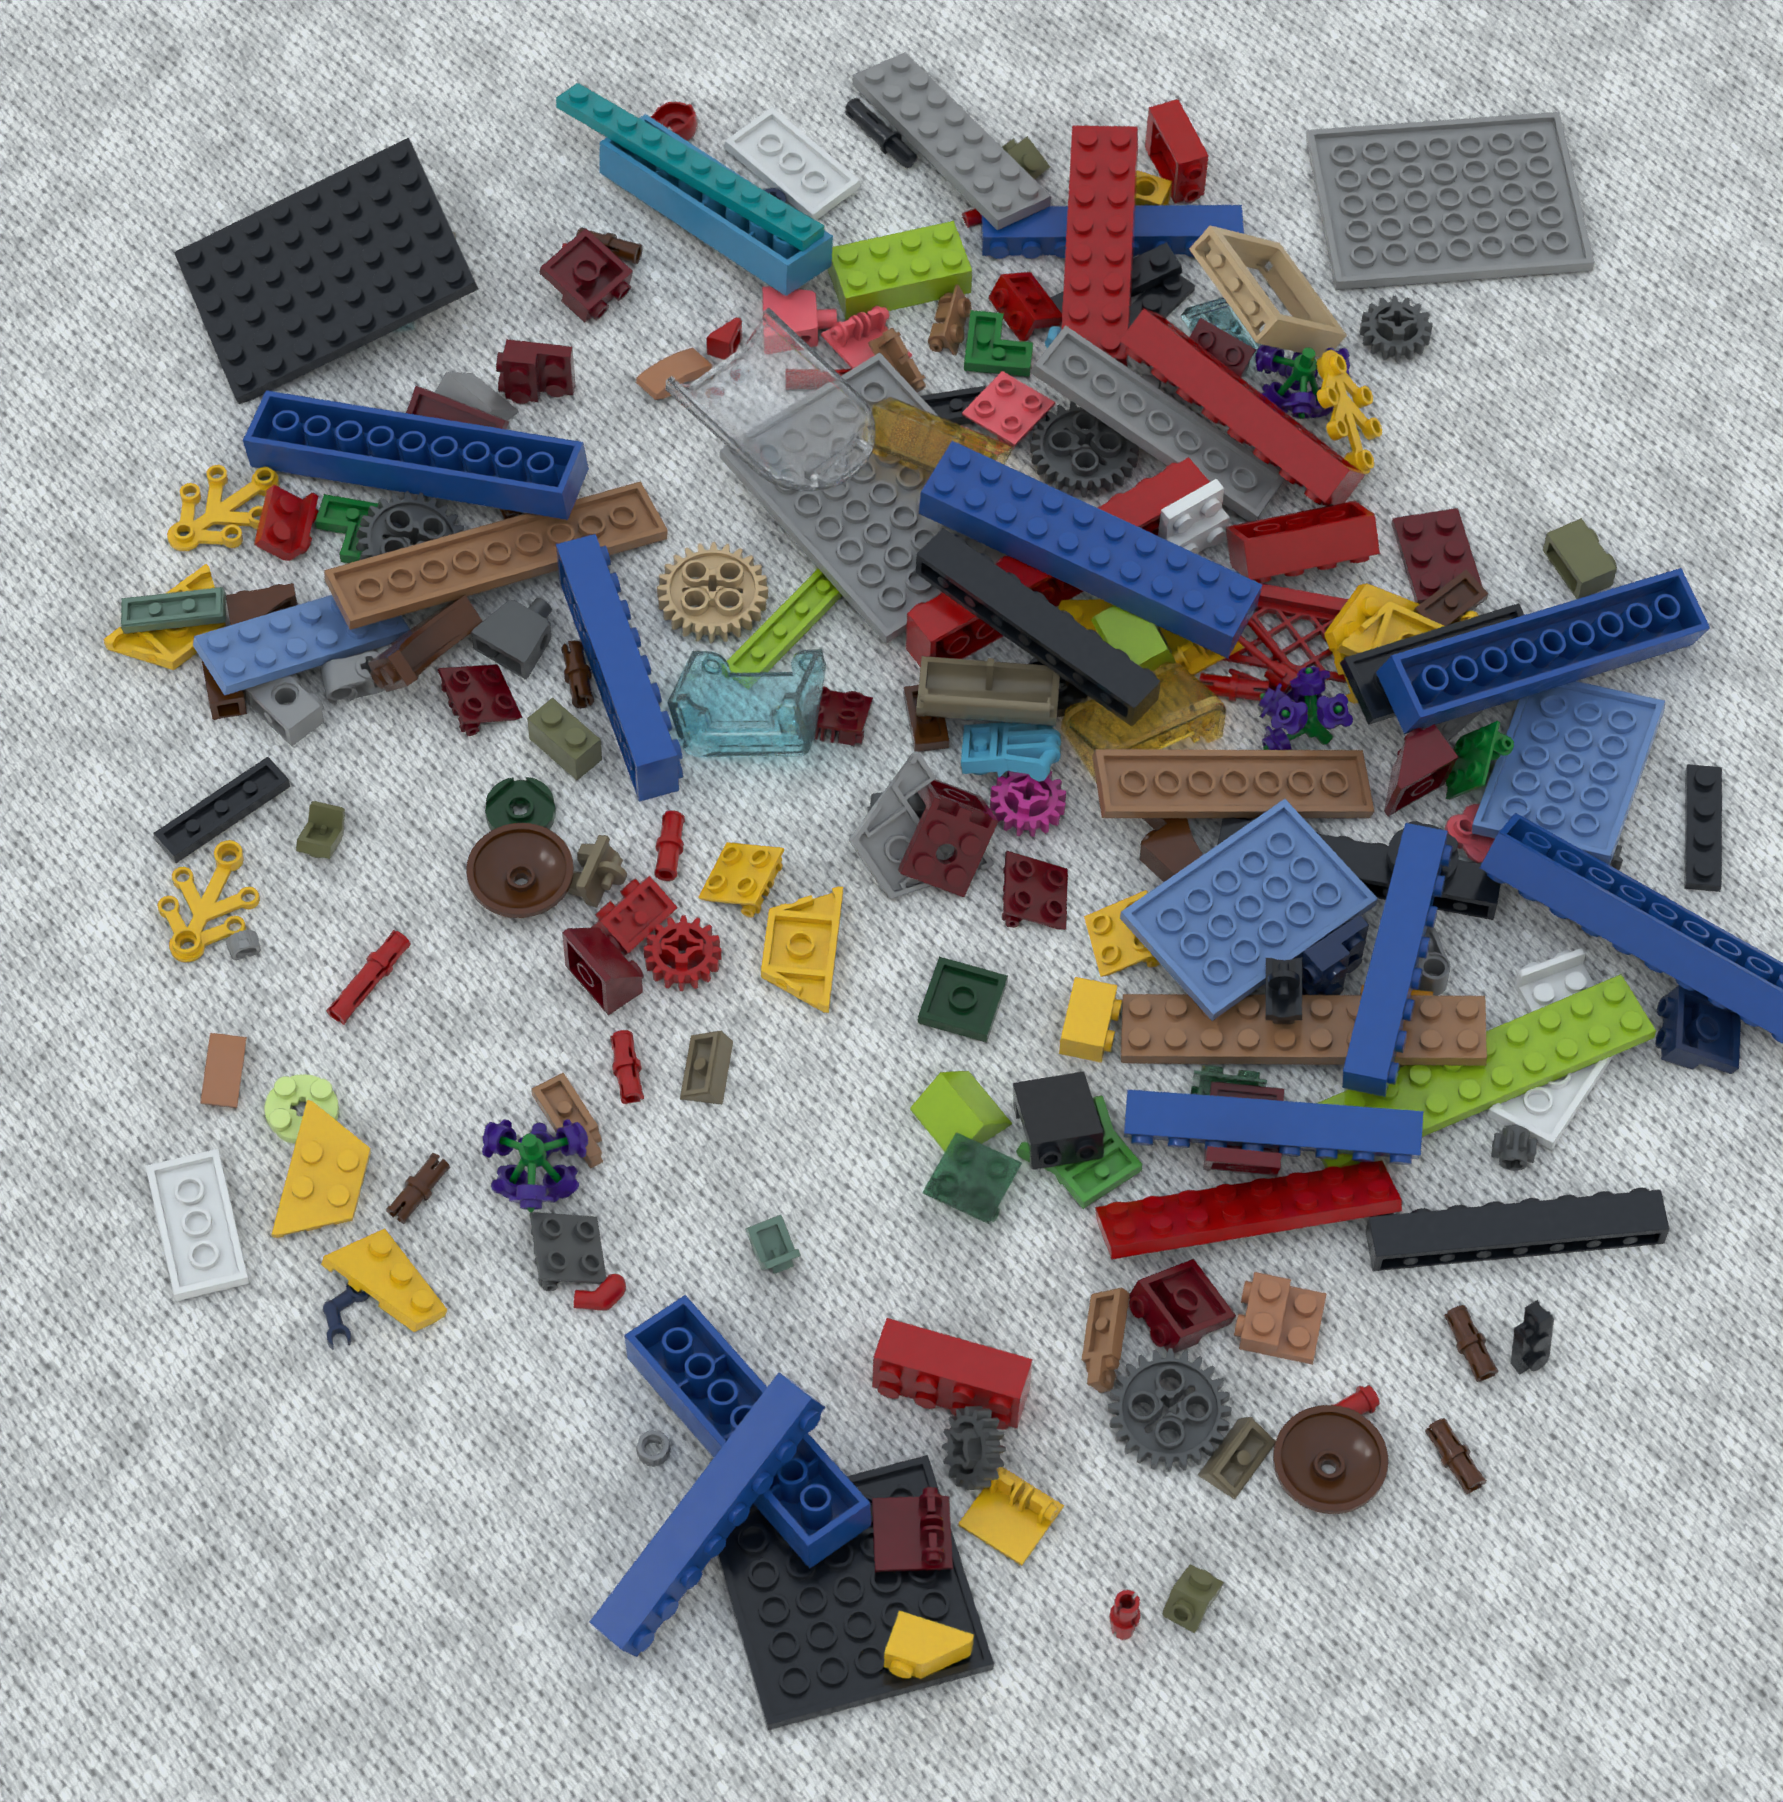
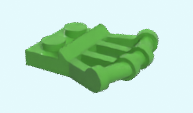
(1095, 1178)

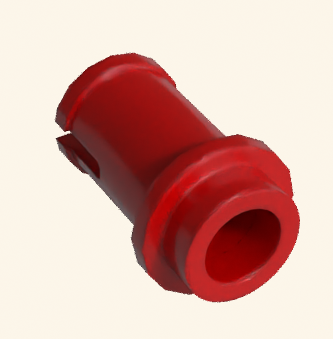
(1361, 1401)

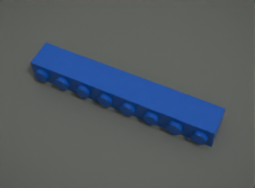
(1154, 225)
(1395, 960)
(1273, 1125)
(707, 1515)

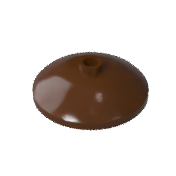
(514, 854)
(1334, 1438)

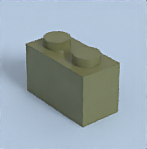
(1580, 558)
(564, 739)

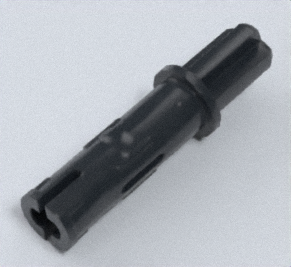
(873, 126)

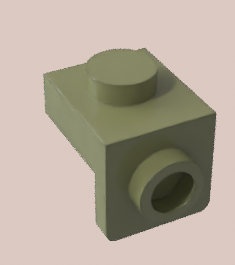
(1027, 156)
(322, 831)
(1191, 1597)

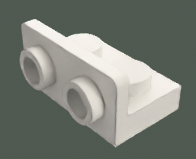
(1552, 979)

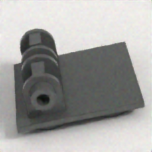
(567, 1249)

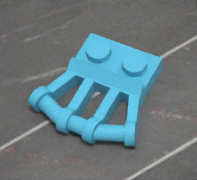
(1010, 748)

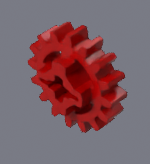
(700, 954)

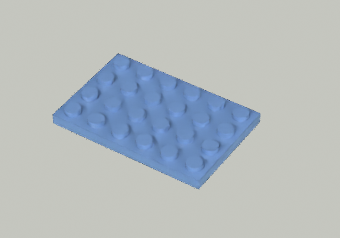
(1573, 765)
(1245, 901)

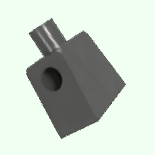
(515, 635)

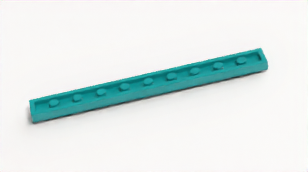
(690, 167)

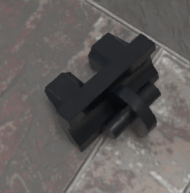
(1283, 990)

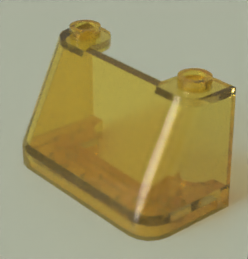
(1182, 711)

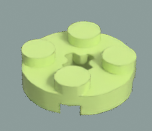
(291, 1091)

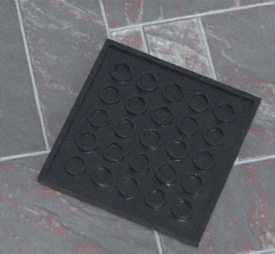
(823, 1630)

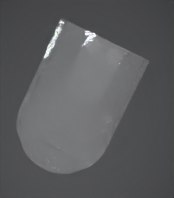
(783, 410)

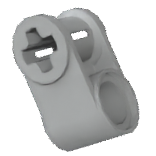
(349, 677)
(1435, 963)

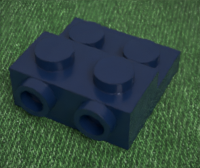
(1333, 957)
(1698, 1032)

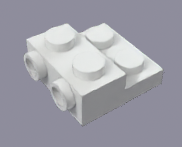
(1196, 519)

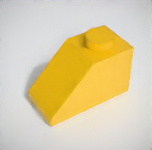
(924, 1647)

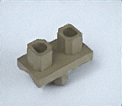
(600, 871)

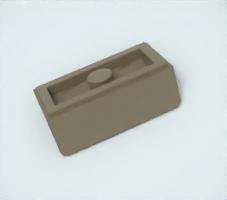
(707, 1067)
(1237, 1457)

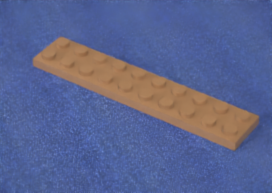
(488, 556)
(1179, 1032)

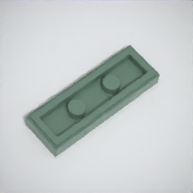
(173, 610)

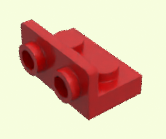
(1024, 304)
(286, 523)
(635, 914)

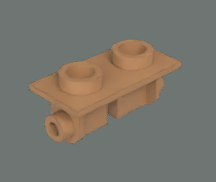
(953, 311)
(896, 353)

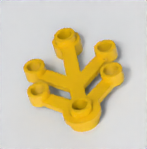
(1346, 412)
(218, 512)
(207, 907)

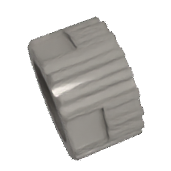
(243, 944)
(653, 1437)

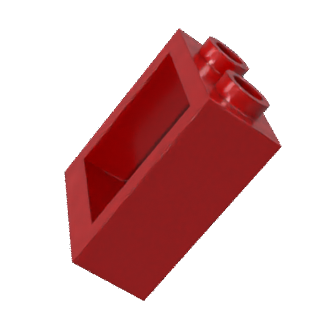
(1176, 151)

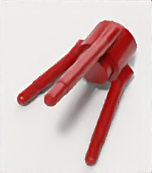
(1277, 672)

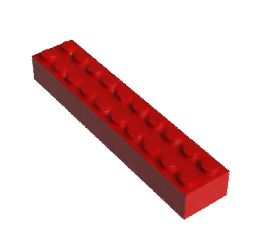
(951, 631)

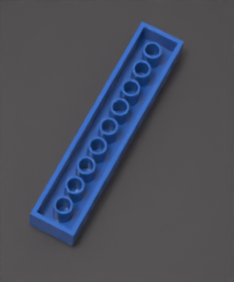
(416, 454)
(1089, 549)
(1542, 650)
(1639, 922)

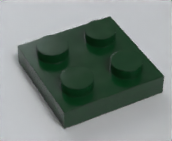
(962, 999)

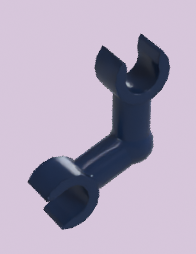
(332, 1312)

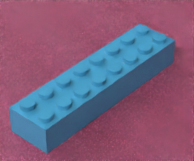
(713, 223)

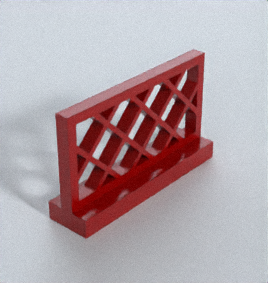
(1298, 606)

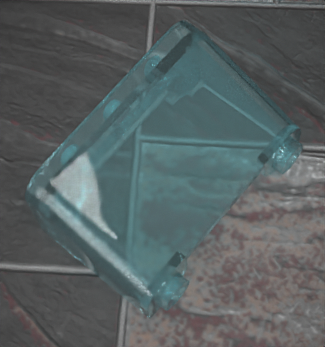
(747, 712)

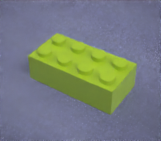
(900, 269)

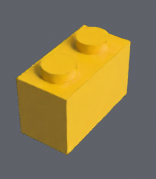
(1089, 1019)

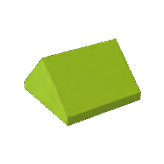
(1134, 636)
(958, 1105)

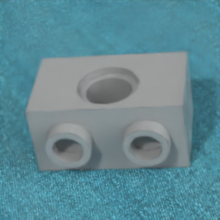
(290, 720)

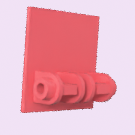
(852, 336)
(1008, 408)

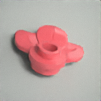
(1474, 845)

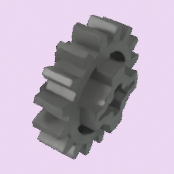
(1396, 328)
(973, 1447)

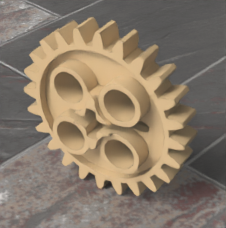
(712, 616)

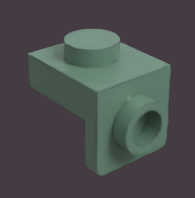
(772, 1244)

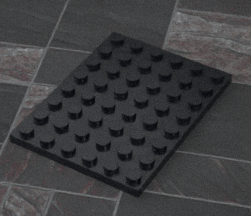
(325, 271)

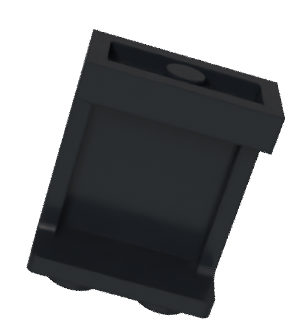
(1059, 1120)

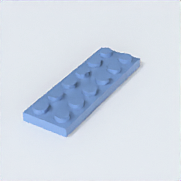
(288, 643)

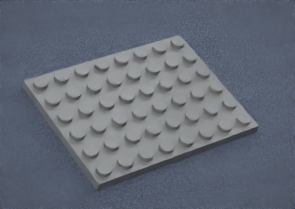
(1448, 200)
(867, 527)

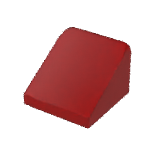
(725, 339)

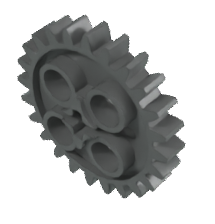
(1081, 449)
(413, 515)
(1145, 1387)

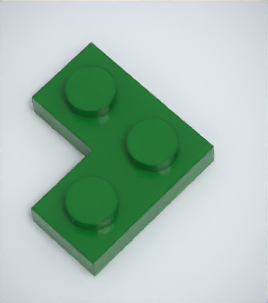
(990, 353)
(343, 517)

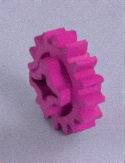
(1044, 806)

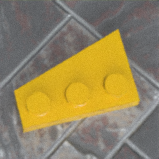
(389, 1277)

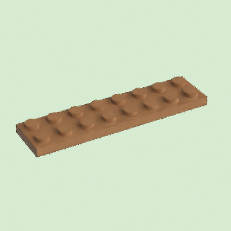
(1231, 783)

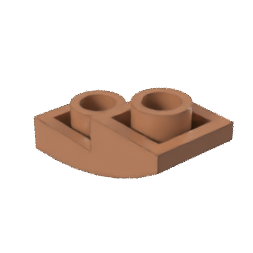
(683, 366)
(223, 1070)

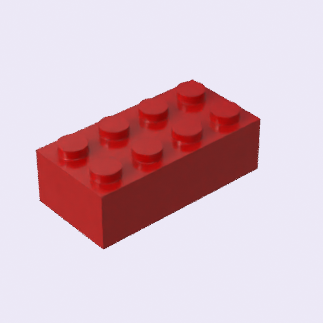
(1303, 541)
(950, 1372)

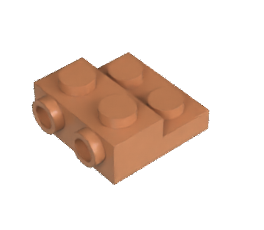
(1280, 1318)

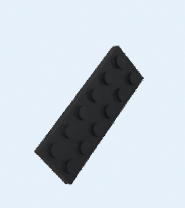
(1362, 667)

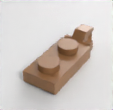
(561, 1102)
(1104, 1337)

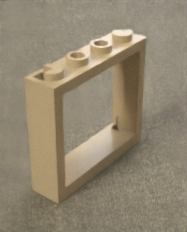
(1225, 260)

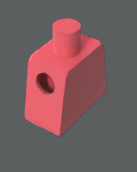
(799, 312)

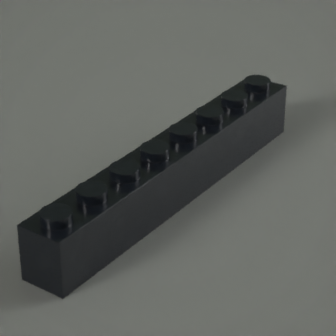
(1038, 626)
(1467, 893)
(1517, 1229)

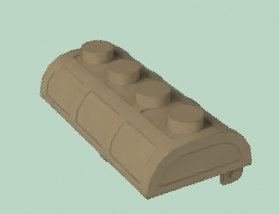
(987, 691)

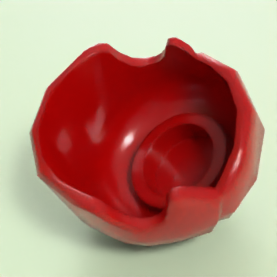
(678, 117)

